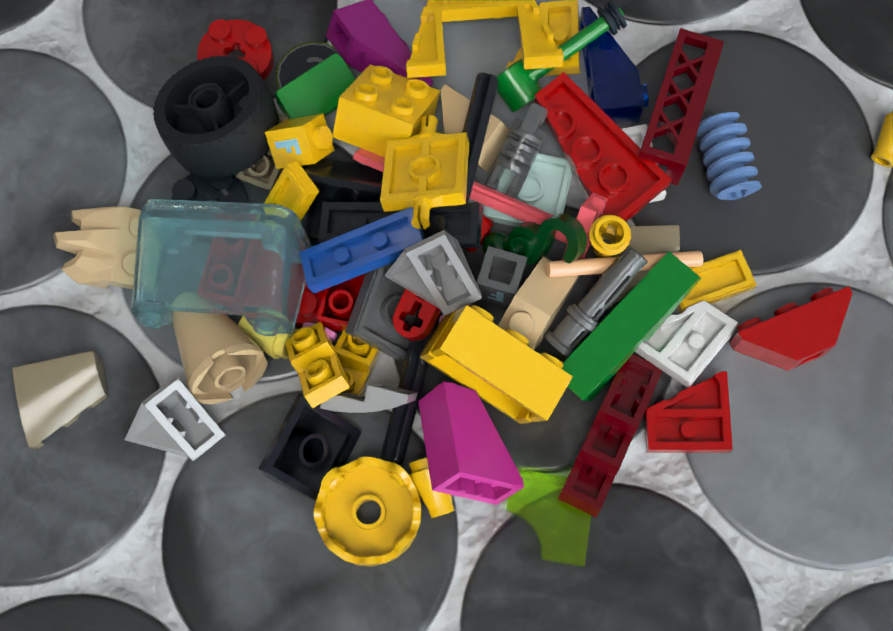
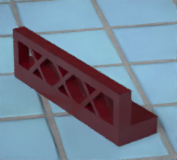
(692, 109)

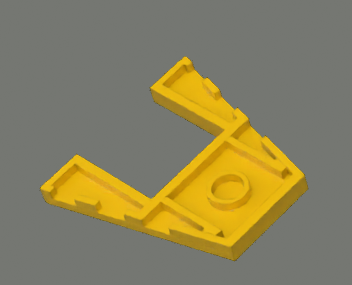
(428, 44)

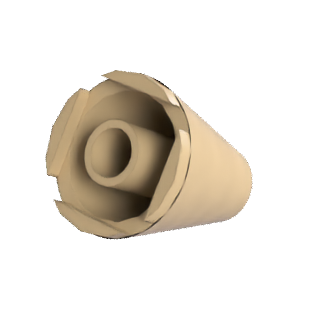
(216, 355)

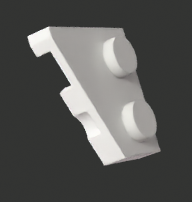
(688, 341)

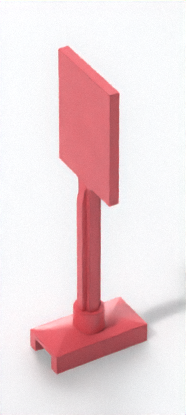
(588, 212)

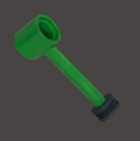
(520, 85)

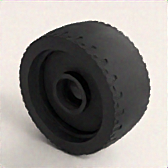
(215, 116)

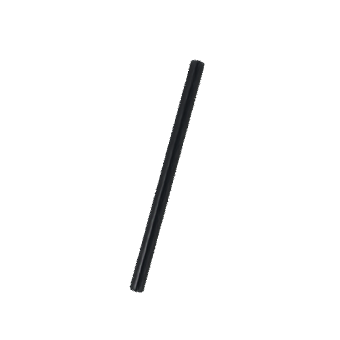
(415, 367)

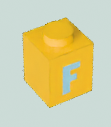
(300, 140)

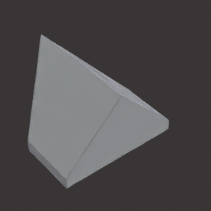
(437, 273)
(174, 422)

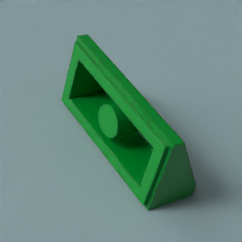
(316, 89)

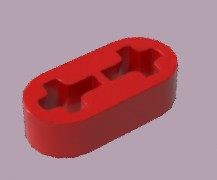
(408, 306)

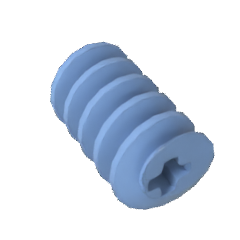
(724, 156)

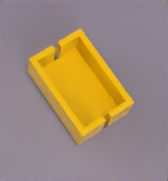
(497, 365)

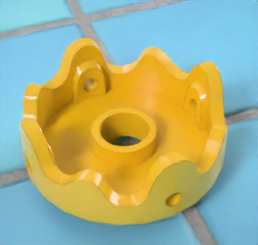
(348, 488)

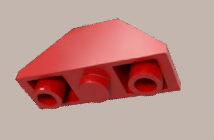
(795, 332)

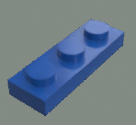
(359, 251)

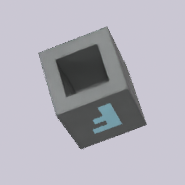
(501, 276)

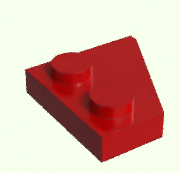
(692, 420)

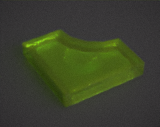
(559, 526)

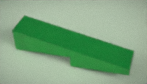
(628, 326)

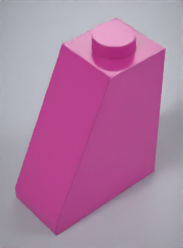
(464, 447)

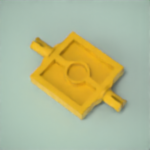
(425, 172)

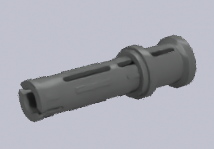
(584, 316)

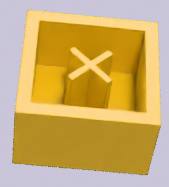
(382, 109)

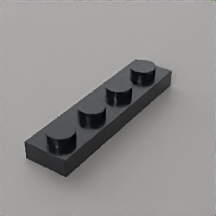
(460, 221)

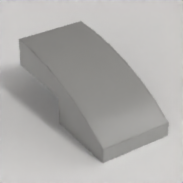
(377, 398)

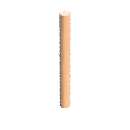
(600, 265)

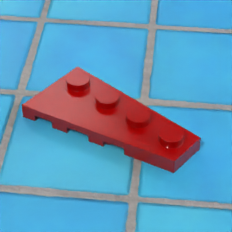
(600, 150)

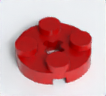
(238, 35)

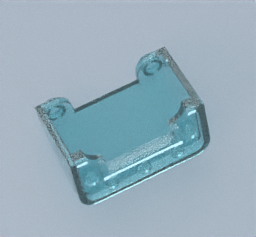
(219, 262)

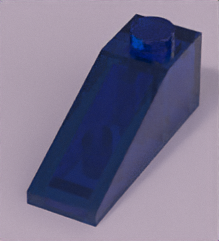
(612, 76)

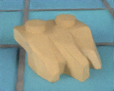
(102, 246)

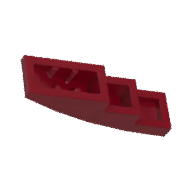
(610, 435)

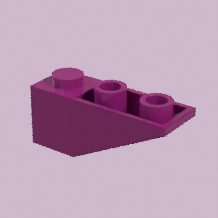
(366, 38)

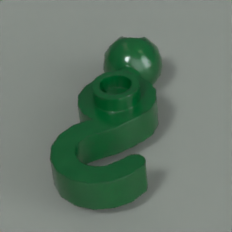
(536, 240)

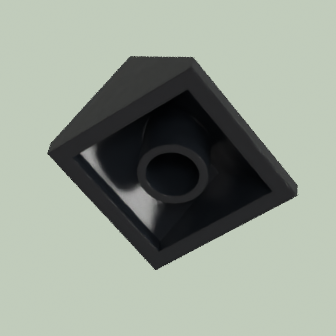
(308, 448)

